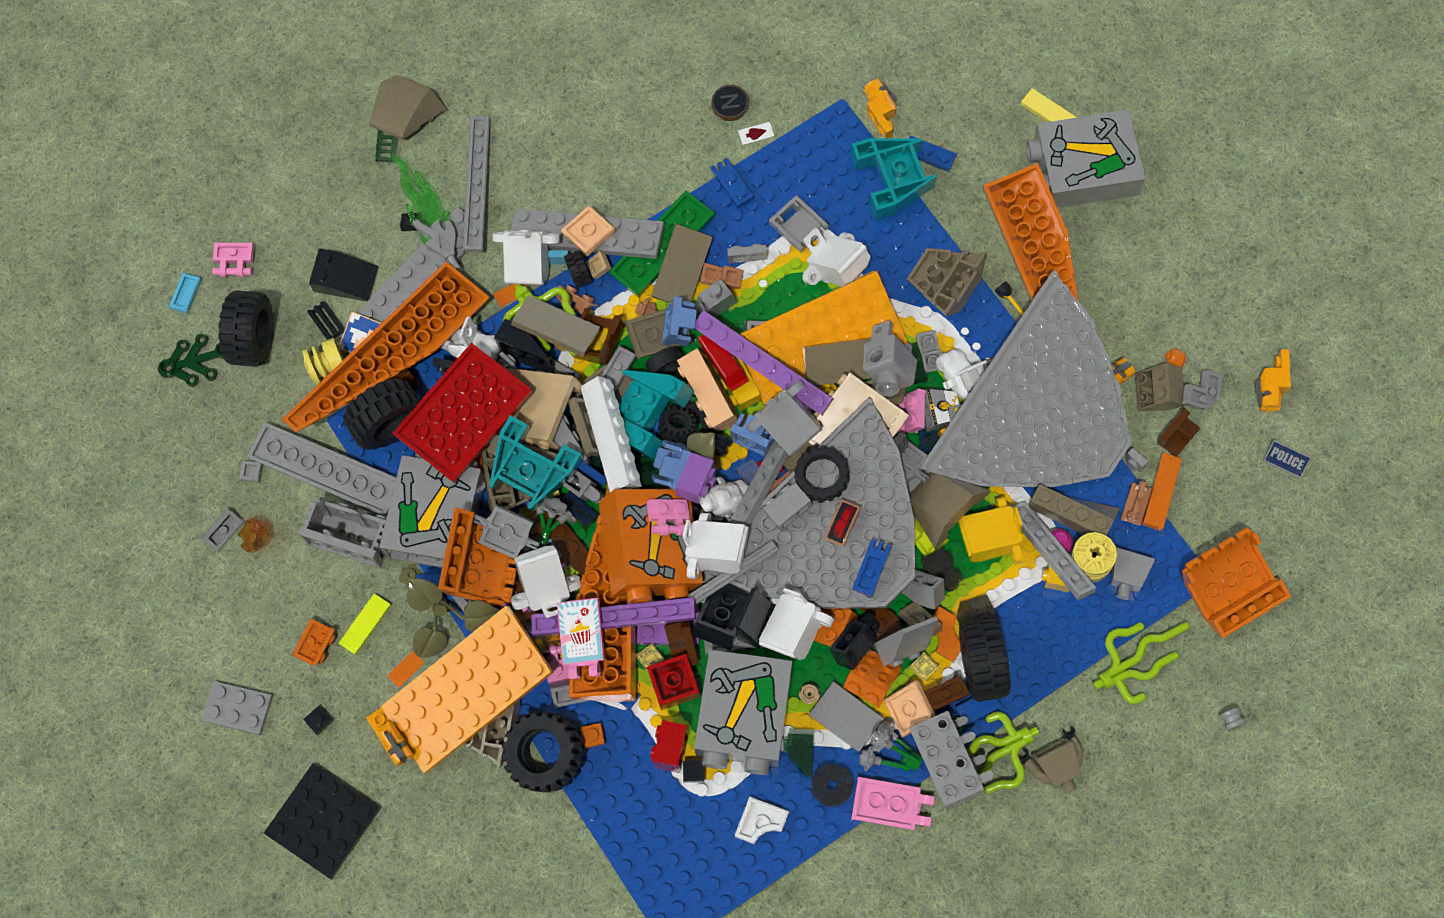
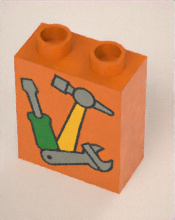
(637, 559)

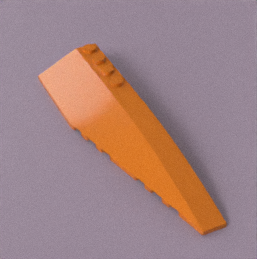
(1032, 228)
(396, 344)
(619, 668)

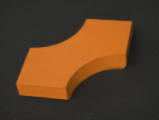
(947, 640)

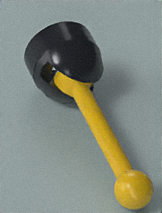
(1005, 291)

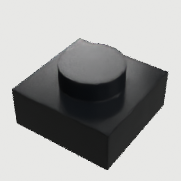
(405, 223)
(318, 720)
(693, 771)

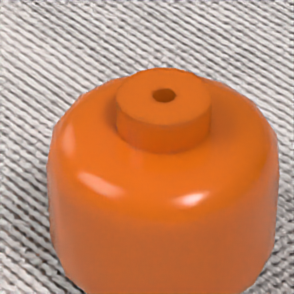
(1175, 357)

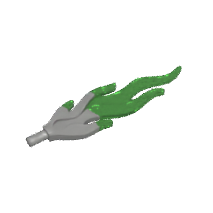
(441, 241)

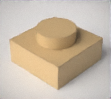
(598, 265)

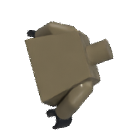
(1057, 762)

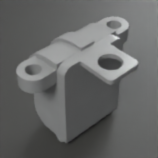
(787, 420)

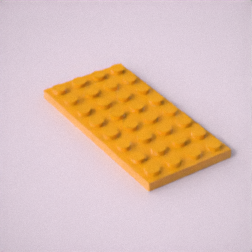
(831, 318)
(467, 689)

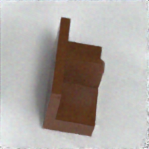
(1178, 434)
(681, 641)
(947, 693)

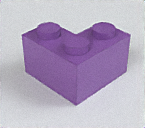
(696, 478)

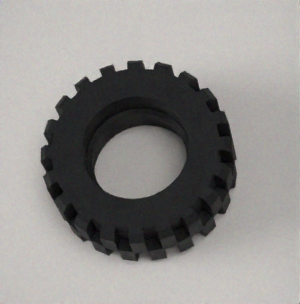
(246, 328)
(379, 412)
(984, 660)
(518, 748)

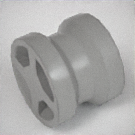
(1233, 719)

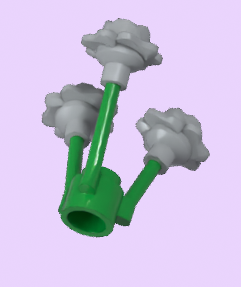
(879, 740)

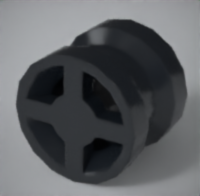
(721, 444)

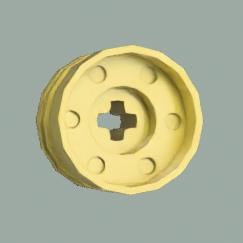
(322, 362)
(1100, 566)

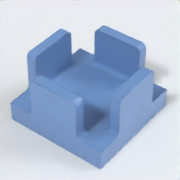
(678, 318)
(754, 441)
(670, 463)

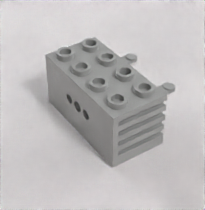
(328, 519)
(948, 759)

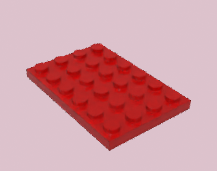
(462, 412)

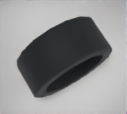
(664, 361)

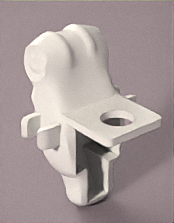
(463, 337)
(959, 372)
(723, 498)

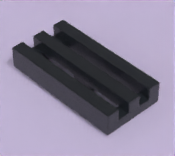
(317, 310)

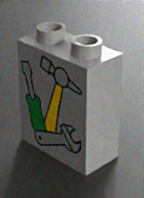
(1088, 158)
(424, 509)
(743, 711)

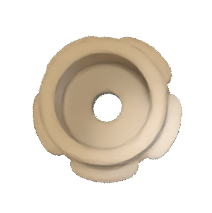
(803, 694)

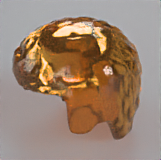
(254, 535)

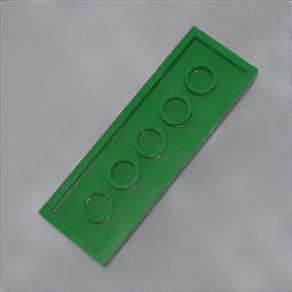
(639, 273)

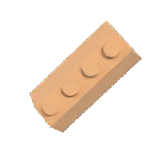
(708, 390)

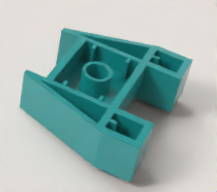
(898, 169)
(645, 403)
(527, 469)

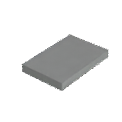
(846, 717)

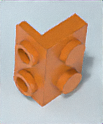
(313, 643)

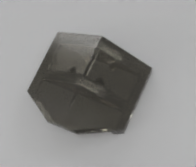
(975, 609)

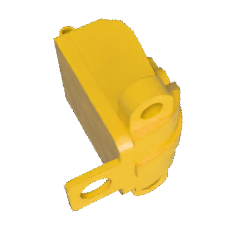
(993, 533)

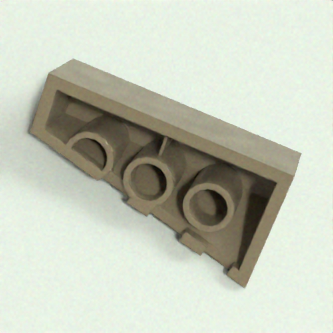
(1072, 512)

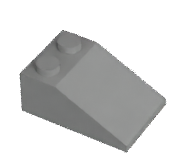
(906, 643)

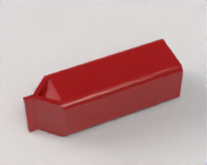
(723, 363)

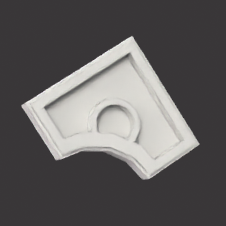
(759, 819)

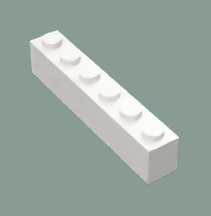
(610, 434)

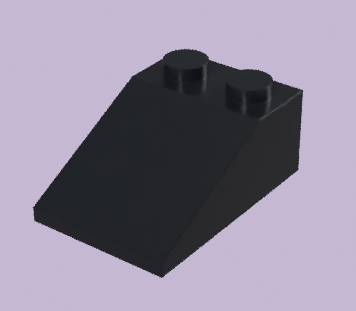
(343, 275)
(521, 347)
(719, 616)
(753, 618)

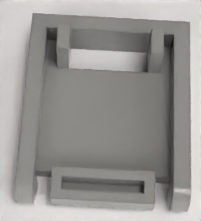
(799, 225)

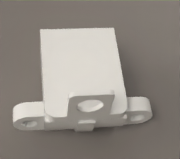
(525, 255)
(835, 259)
(714, 546)
(543, 581)
(793, 625)

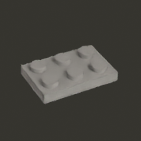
(237, 708)

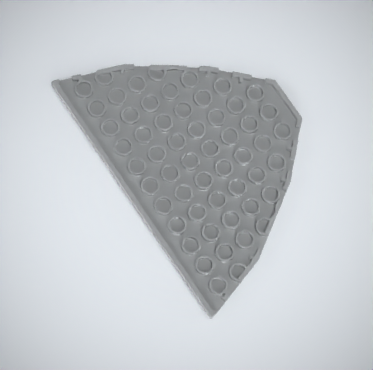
(1041, 407)
(822, 568)

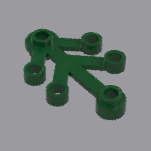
(190, 361)

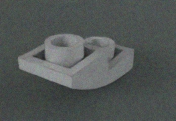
(929, 349)

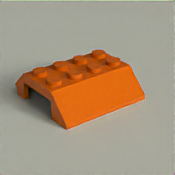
(472, 568)
(1233, 583)

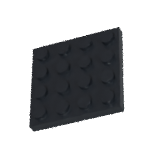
(322, 821)

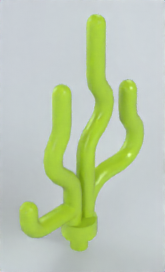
(521, 294)
(1116, 675)
(1014, 742)

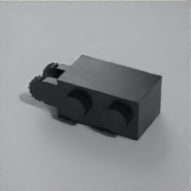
(855, 641)

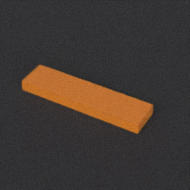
(1162, 491)

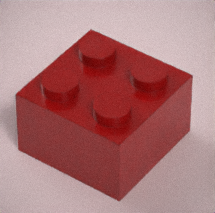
(673, 682)
(670, 746)

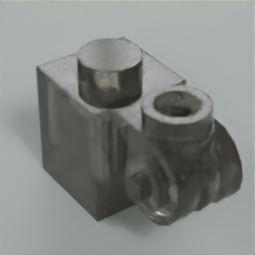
(940, 564)

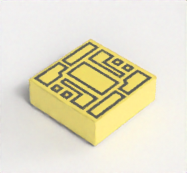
(649, 656)
(924, 667)

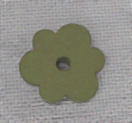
(411, 569)

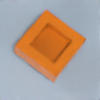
(592, 736)

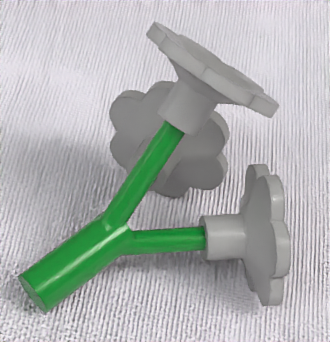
(553, 507)

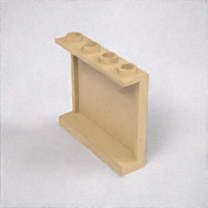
(847, 399)
(545, 405)

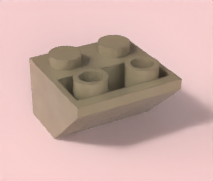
(1159, 388)

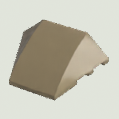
(404, 107)
(947, 277)
(504, 494)
(942, 504)
(490, 739)

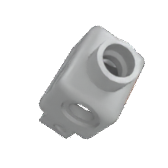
(896, 366)

